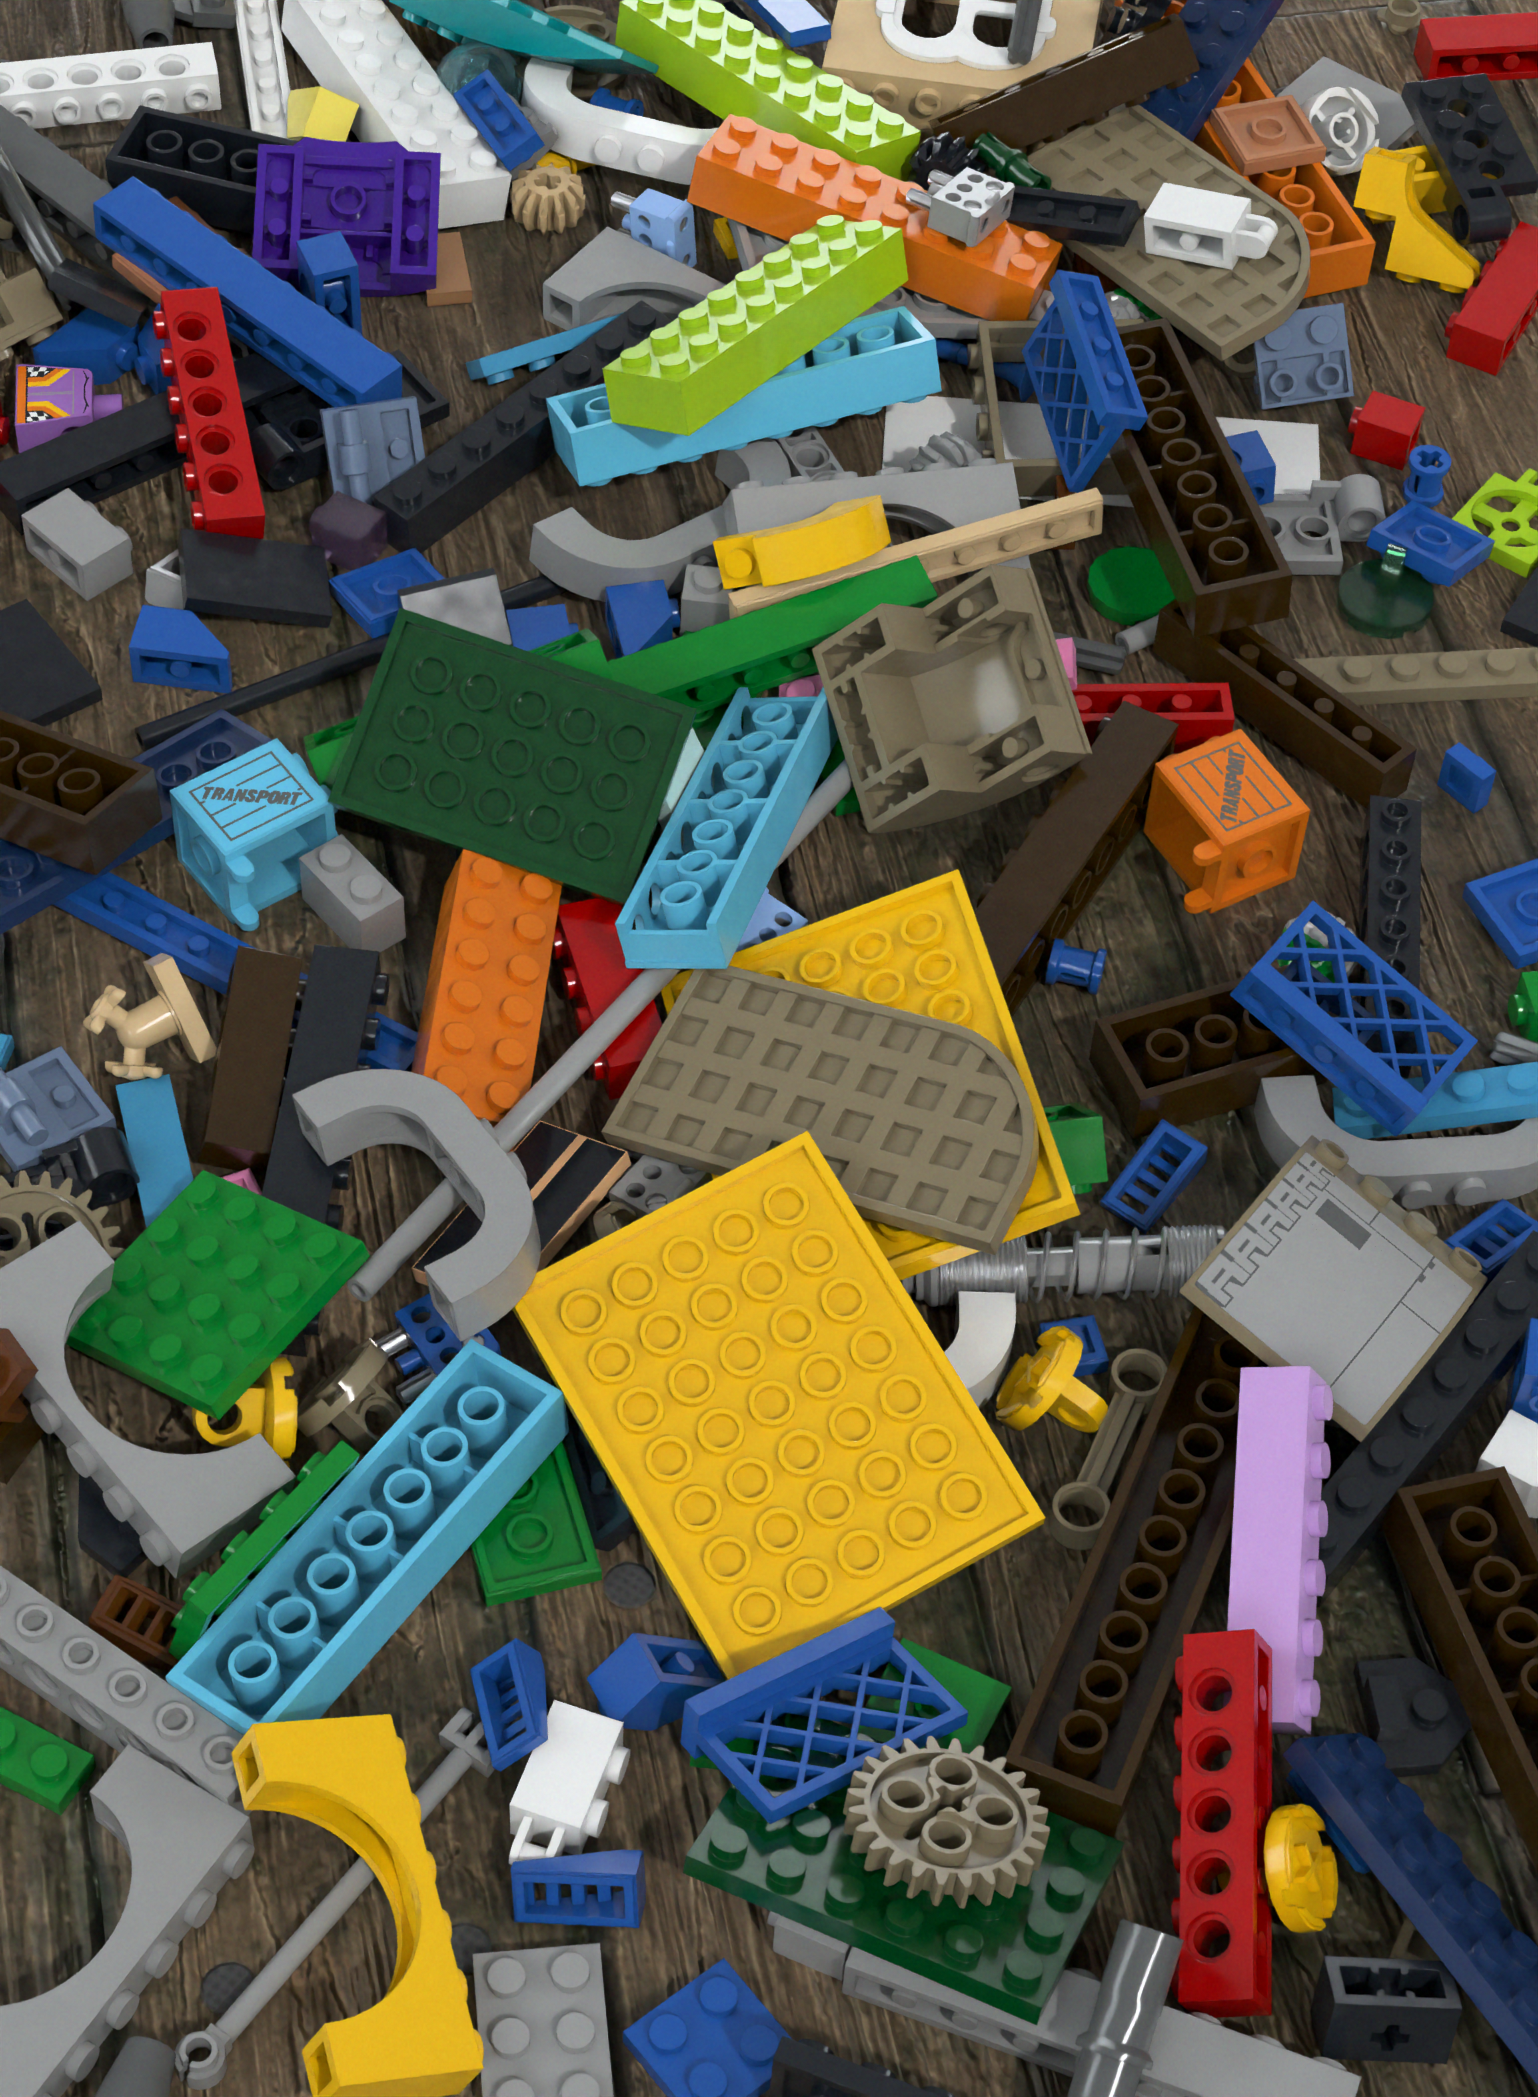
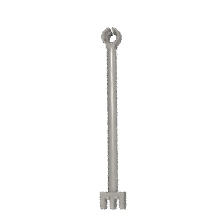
(218, 2038)

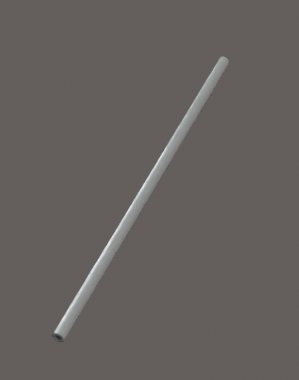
(563, 1075)

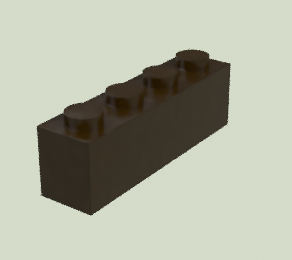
(251, 1059)

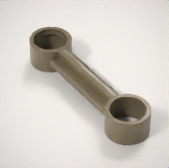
(1107, 1448)

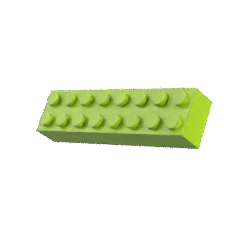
(751, 75)
(755, 325)

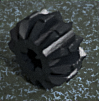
(942, 155)

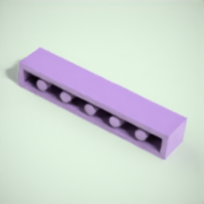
(1279, 1529)

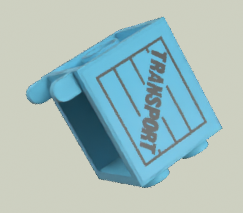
(247, 828)

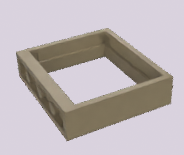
(1004, 343)

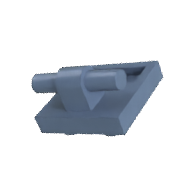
(1304, 359)
(371, 445)
(46, 1107)

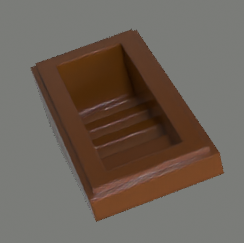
(141, 1603)

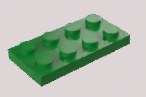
(248, 1554)

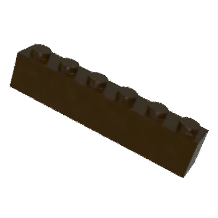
(1078, 88)
(1291, 706)

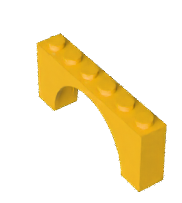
(355, 1785)

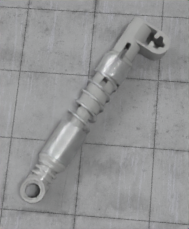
(1089, 1265)

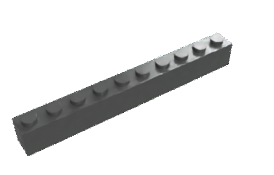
(66, 195)

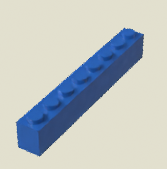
(254, 302)

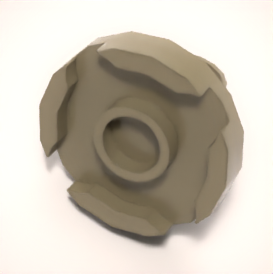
(347, 1397)

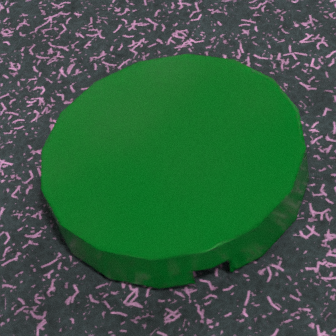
(1128, 585)

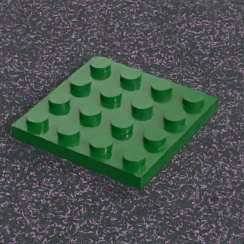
(215, 1293)

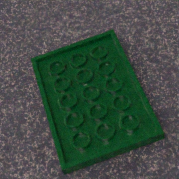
(512, 757)
(806, 1872)

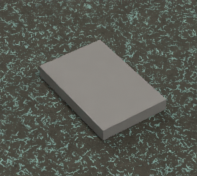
(1394, 118)

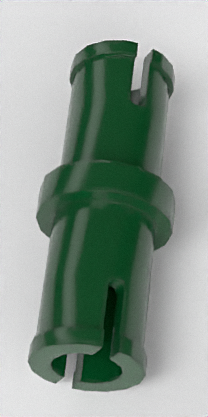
(1009, 164)

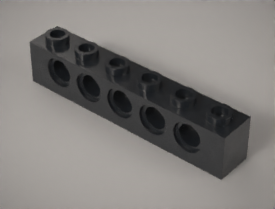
(1391, 903)

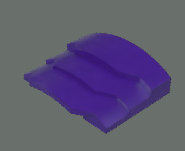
(368, 191)

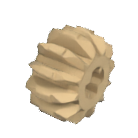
(547, 198)

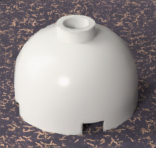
(1345, 126)

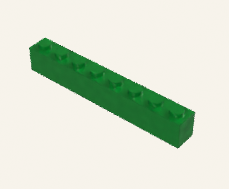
(767, 643)

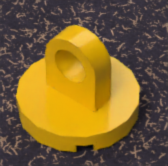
(1049, 1385)
(262, 1409)
(1298, 1869)

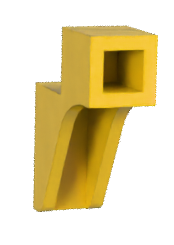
(1418, 243)

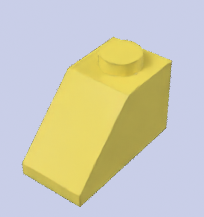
(319, 114)

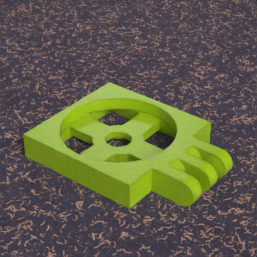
(1524, 495)

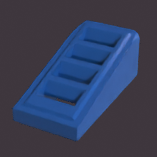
(1176, 1144)
(1490, 1243)
(492, 1678)
(602, 1869)

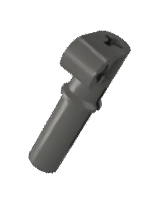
(1125, 2012)

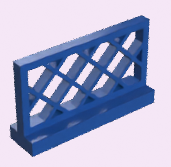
(1100, 373)
(1333, 1042)
(794, 1686)

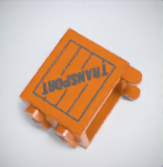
(1225, 821)

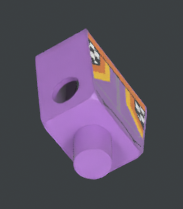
(56, 402)

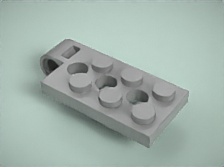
(1335, 510)

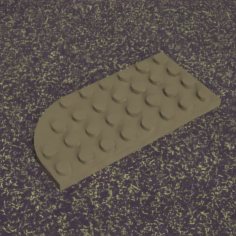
(1214, 306)
(903, 1106)

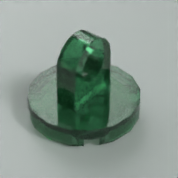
(1385, 596)

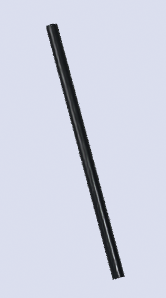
(314, 672)

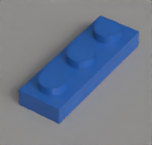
(499, 120)

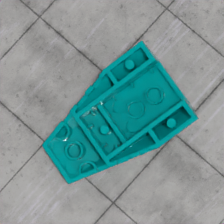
(523, 33)

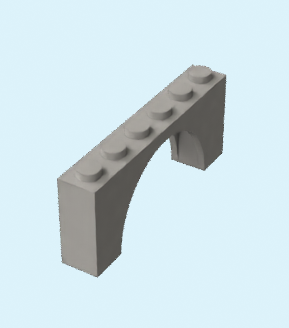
(174, 1501)

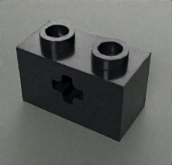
(1385, 2010)

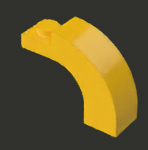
(805, 548)

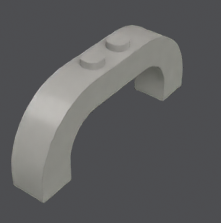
(589, 561)
(406, 1108)
(1415, 1170)

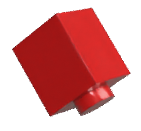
(1386, 429)

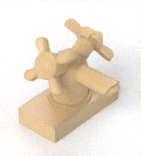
(152, 1022)

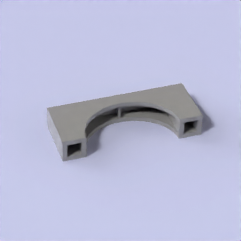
(614, 276)
(930, 498)
(180, 1856)

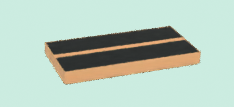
(566, 1183)

